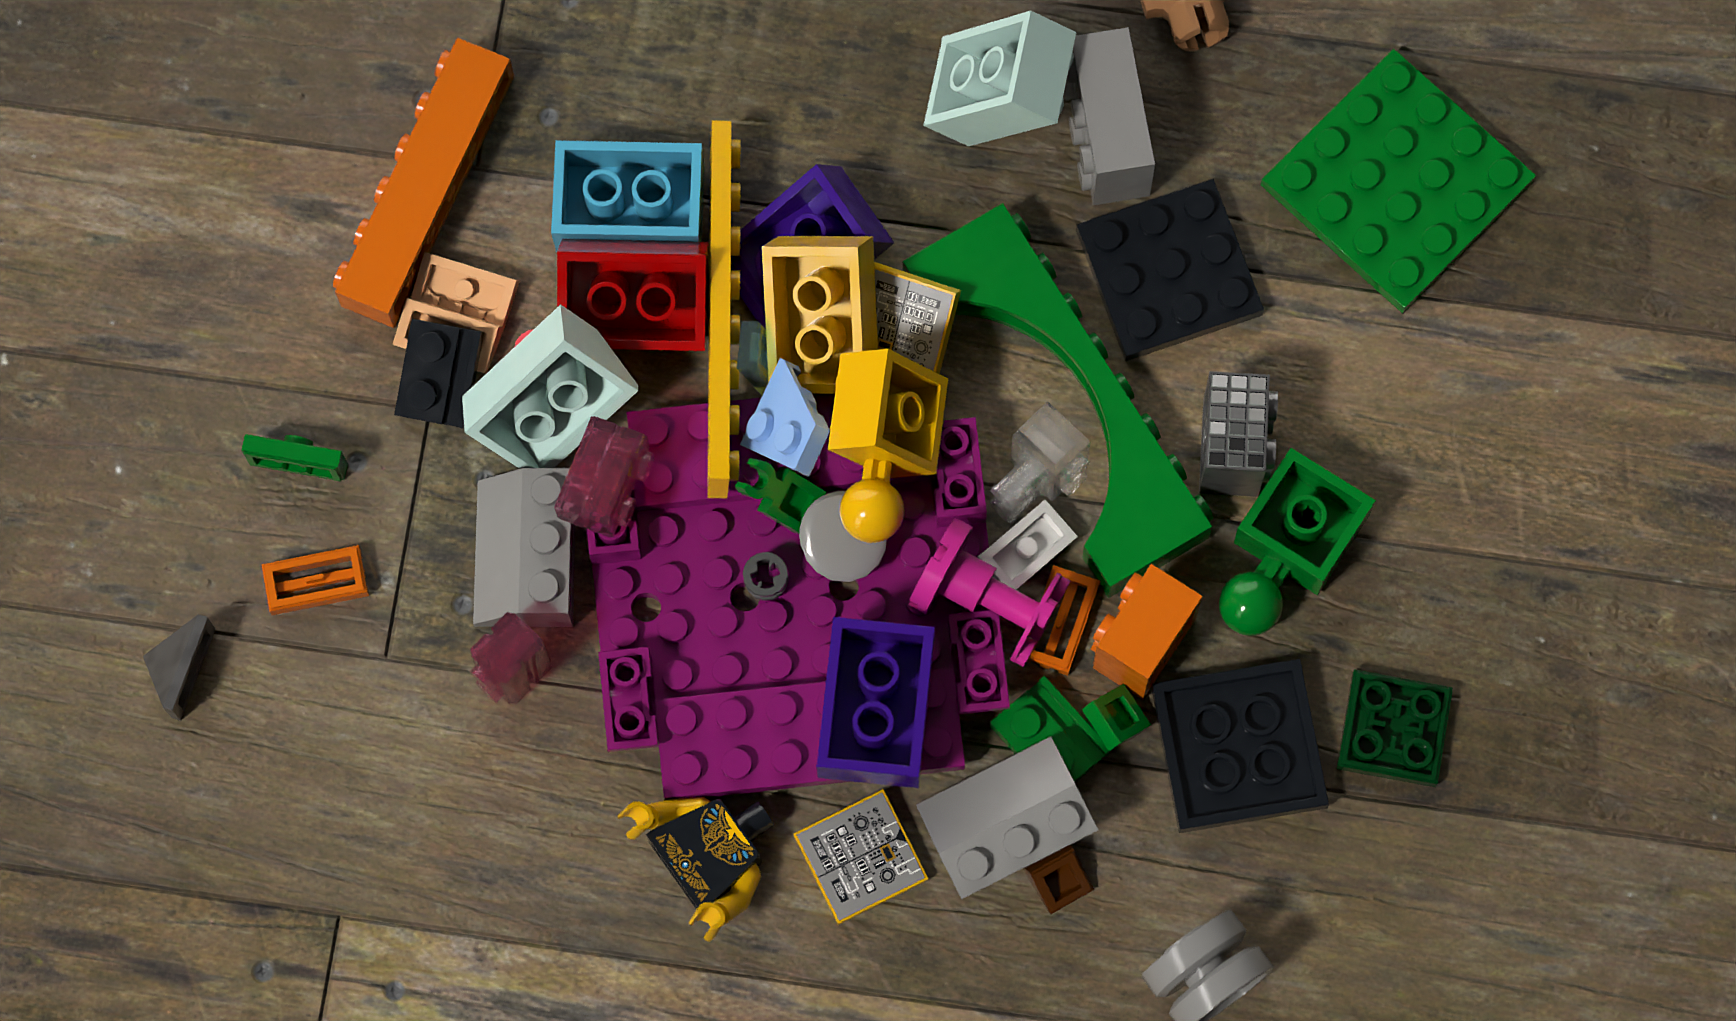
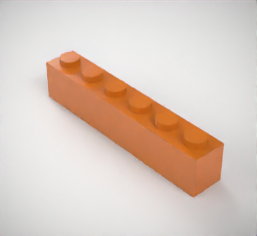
(424, 181)

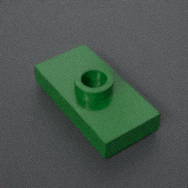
(295, 455)

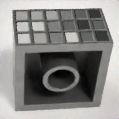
(1234, 434)

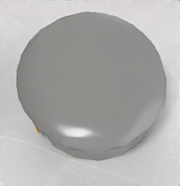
(831, 548)

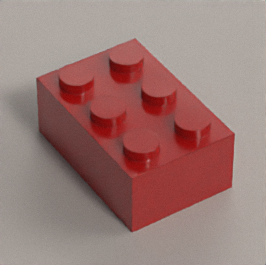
(638, 291)

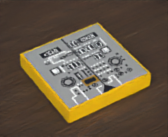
(914, 315)
(860, 857)

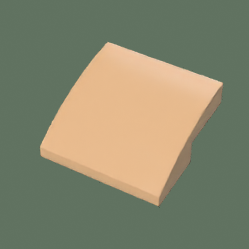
(462, 298)

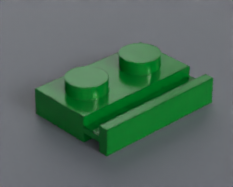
(1047, 713)

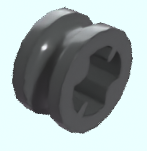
(751, 571)

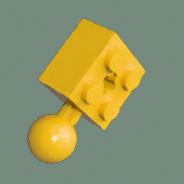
(891, 424)

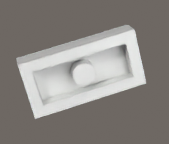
(1028, 545)

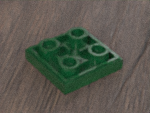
(1394, 728)

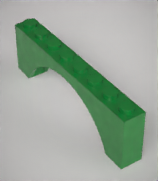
(1147, 505)

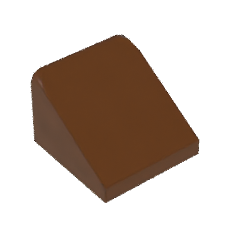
(1059, 879)

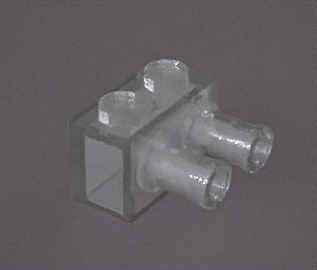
(1047, 461)

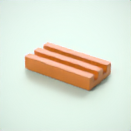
(319, 598)
(1047, 658)

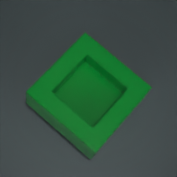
(1116, 717)

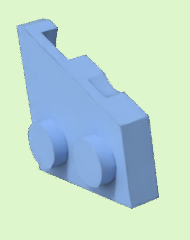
(787, 422)

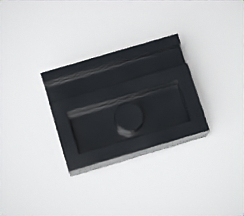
(437, 372)

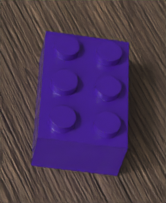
(875, 702)

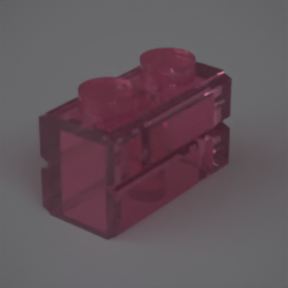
(603, 477)
(509, 660)

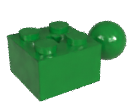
(1308, 556)

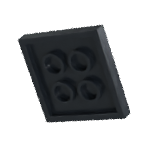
(1169, 270)
(1239, 746)

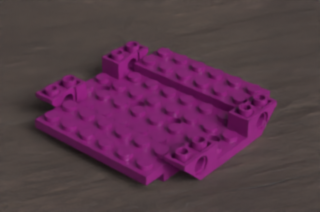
(744, 691)

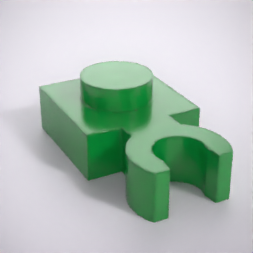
(783, 493)

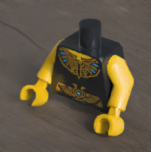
(705, 852)

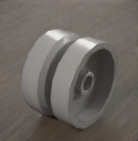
(1202, 965)

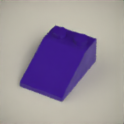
(815, 205)

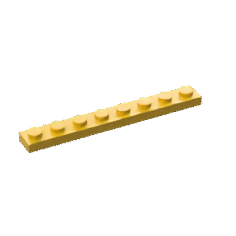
(723, 327)

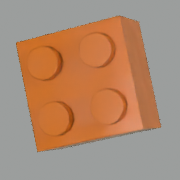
(1146, 631)

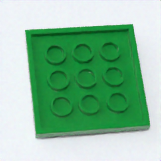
(1398, 180)

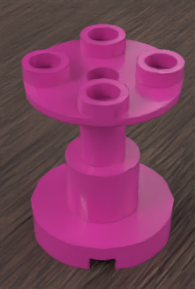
(971, 582)

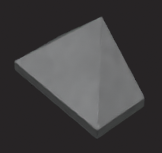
(177, 663)

